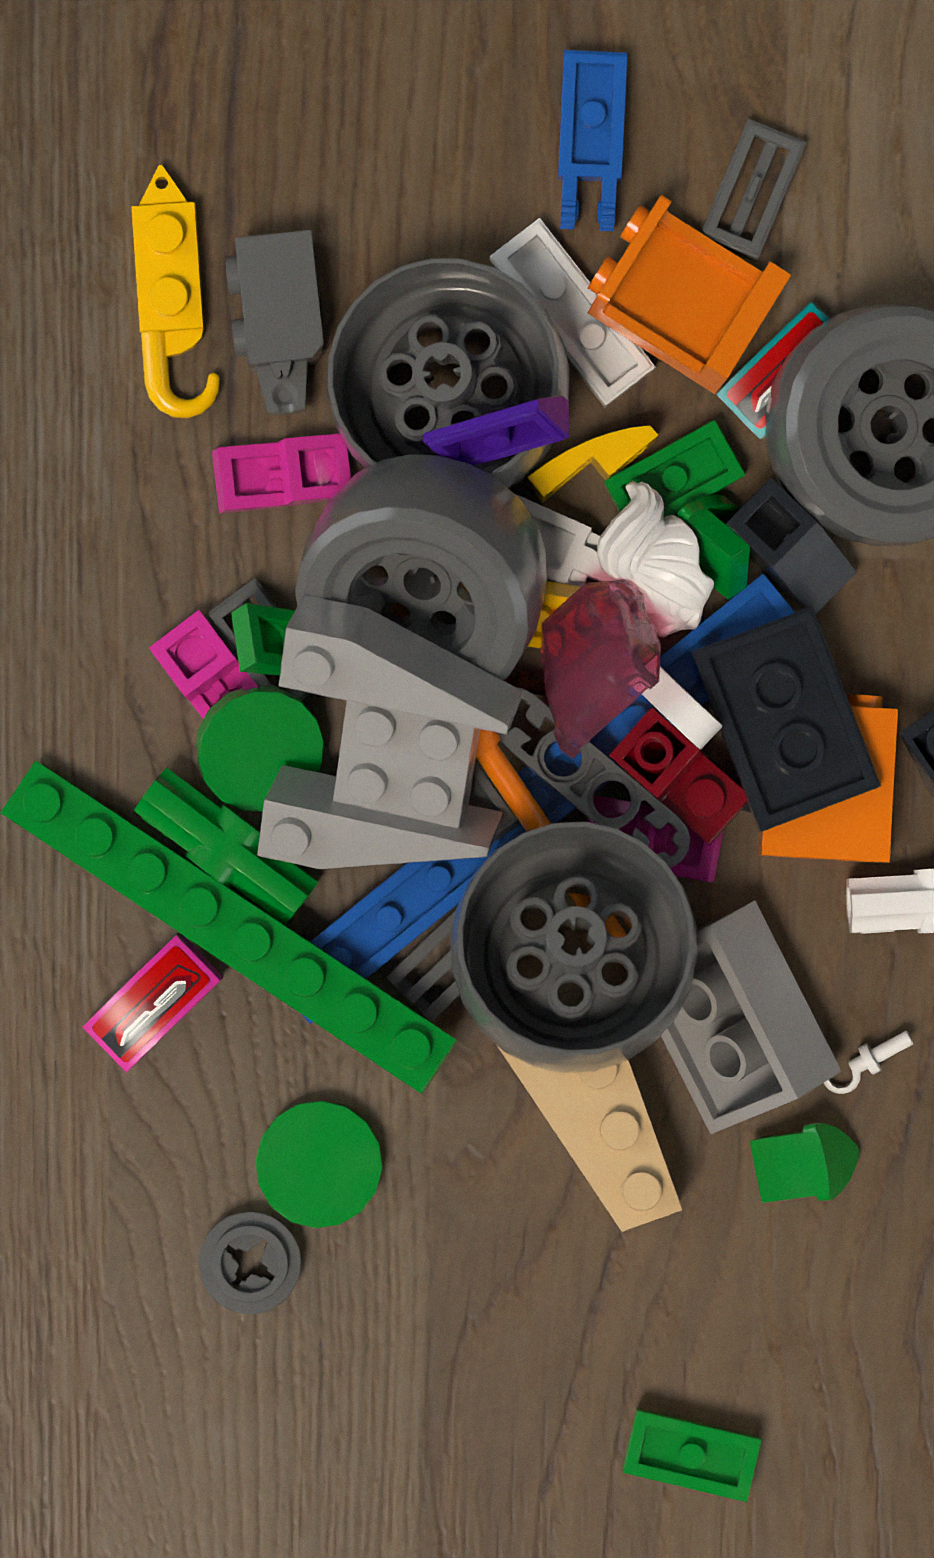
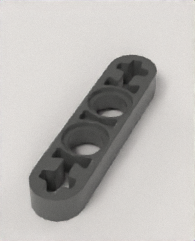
(593, 771)

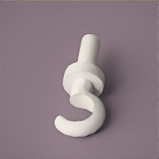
(870, 1060)

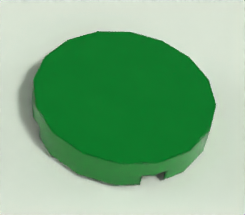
(249, 740)
(319, 1164)

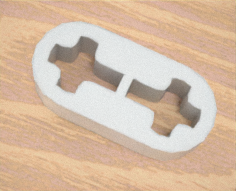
(682, 710)

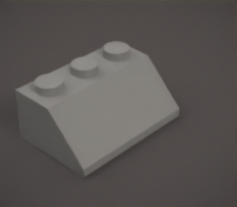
(745, 1025)

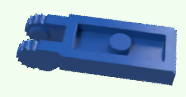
(591, 130)

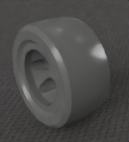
(461, 301)
(815, 458)
(430, 530)
(622, 881)

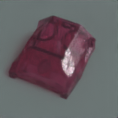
(597, 659)

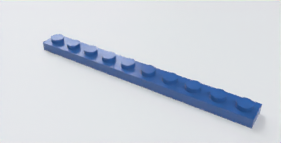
(429, 889)

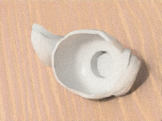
(658, 559)

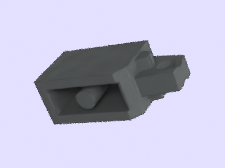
(280, 314)

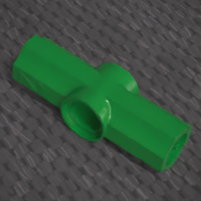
(224, 846)

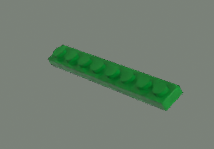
(229, 927)

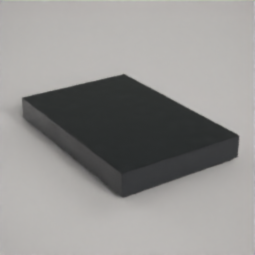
(785, 719)

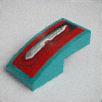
(750, 388)

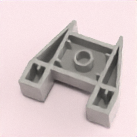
(402, 747)

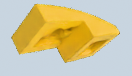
(606, 453)

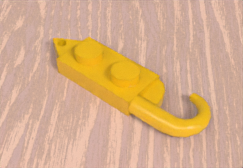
(169, 292)

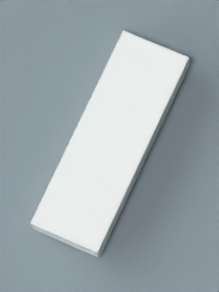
(596, 352)

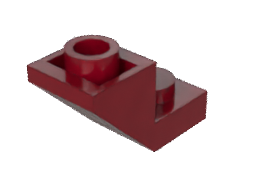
(680, 776)

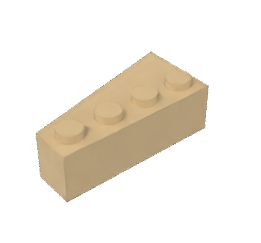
(605, 1132)

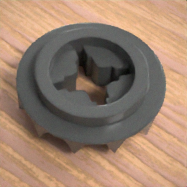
(256, 1292)

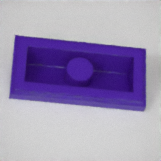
(503, 432)

